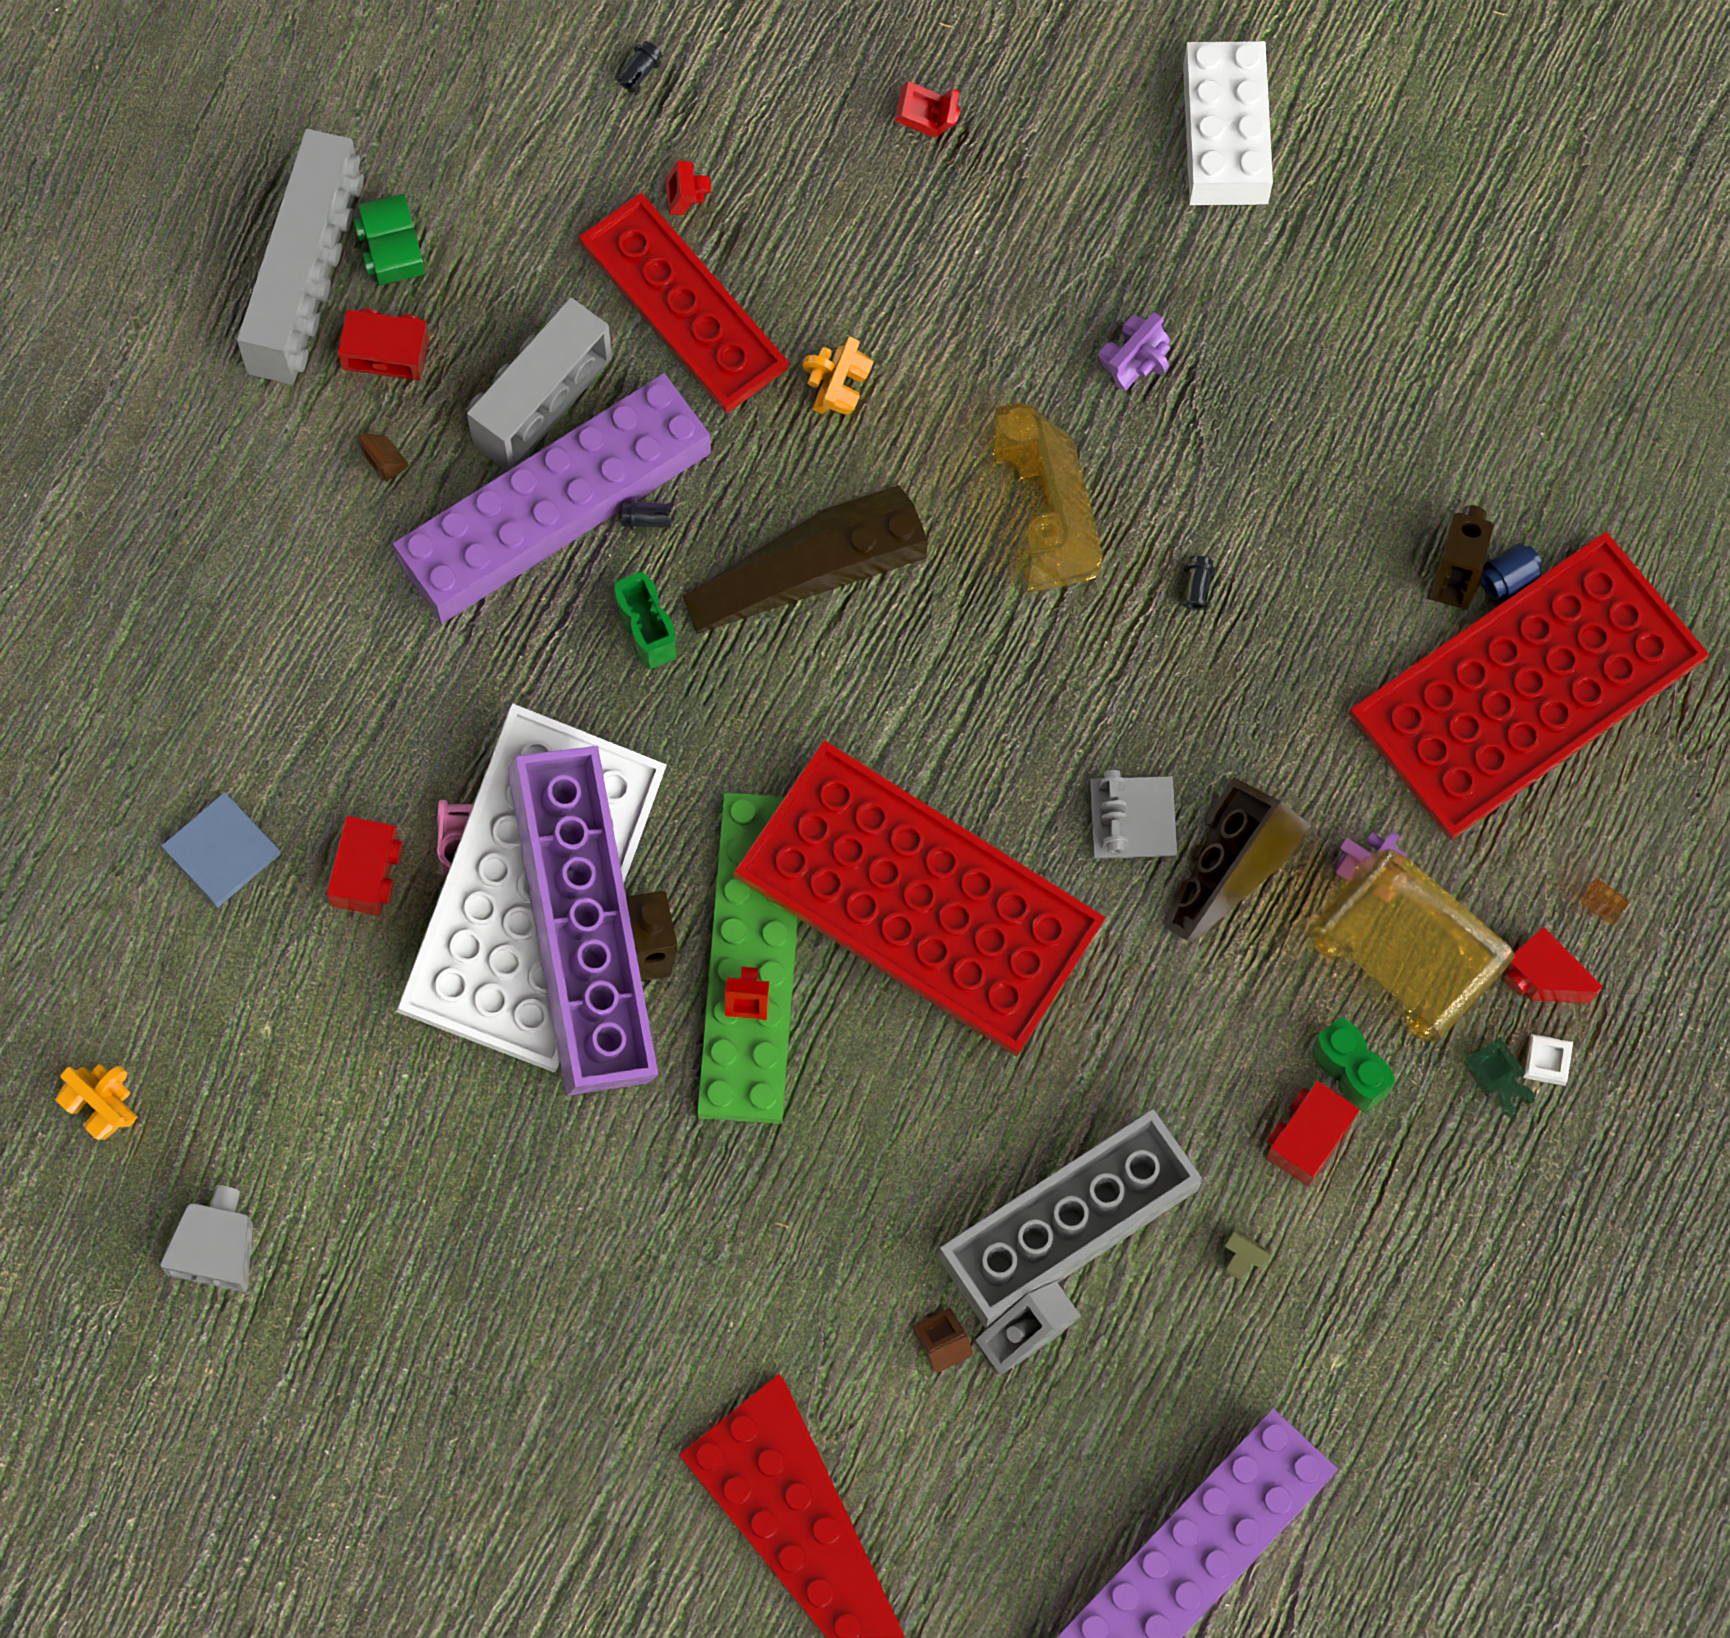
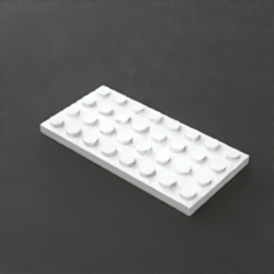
(481, 949)

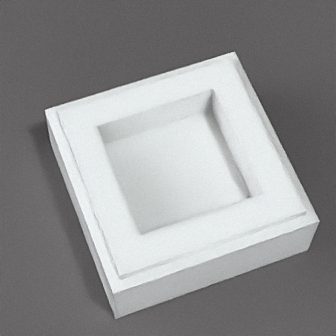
(1548, 1059)

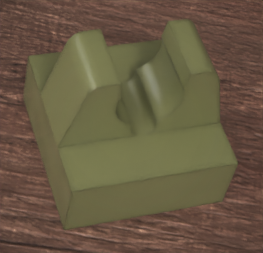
(1246, 1252)

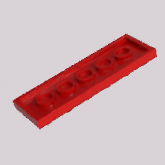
(684, 303)

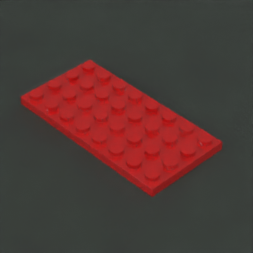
(1528, 685)
(919, 897)

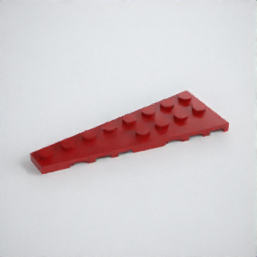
(785, 1505)

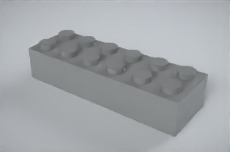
(300, 257)
(1070, 1217)

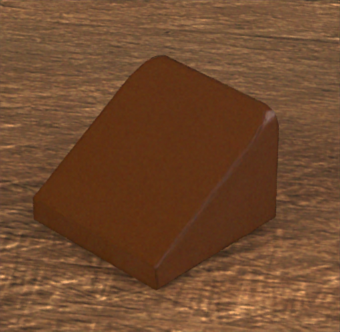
(382, 455)
(943, 1340)

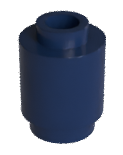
(1510, 571)

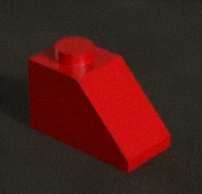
(1549, 972)

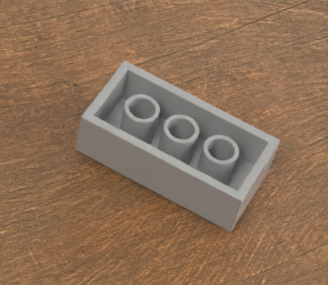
(539, 384)

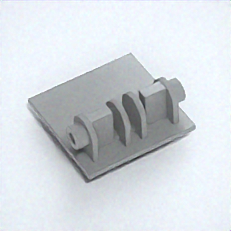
(1133, 816)

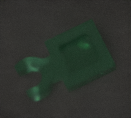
(1497, 1071)

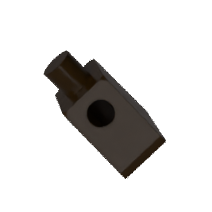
(1464, 548)
(652, 934)

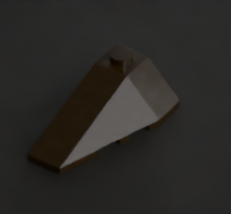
(1245, 845)

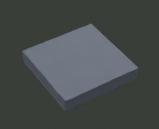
(221, 850)

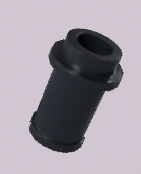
(639, 66)
(643, 514)
(1197, 583)

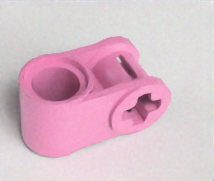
(451, 824)

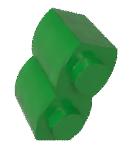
(390, 238)
(647, 622)
(1345, 1057)

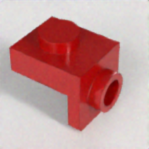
(926, 109)

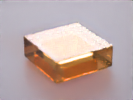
(1605, 901)

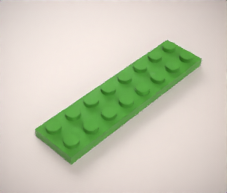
(746, 1056)

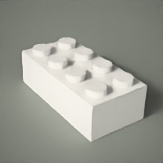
(1227, 123)

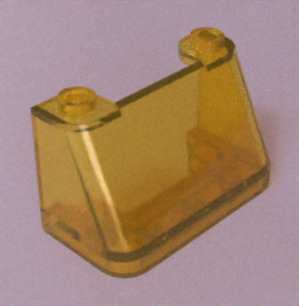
(1066, 540)
(1411, 941)

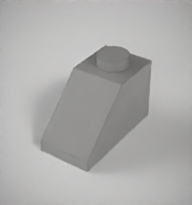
(1028, 1327)

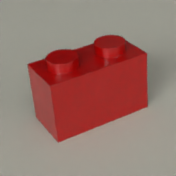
(384, 344)
(364, 866)
(1311, 1133)

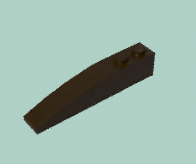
(814, 557)

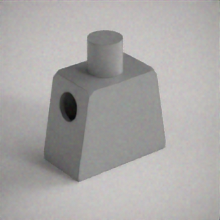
(212, 1243)

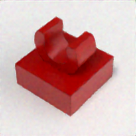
(685, 188)
(747, 995)

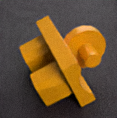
(845, 362)
(101, 1095)

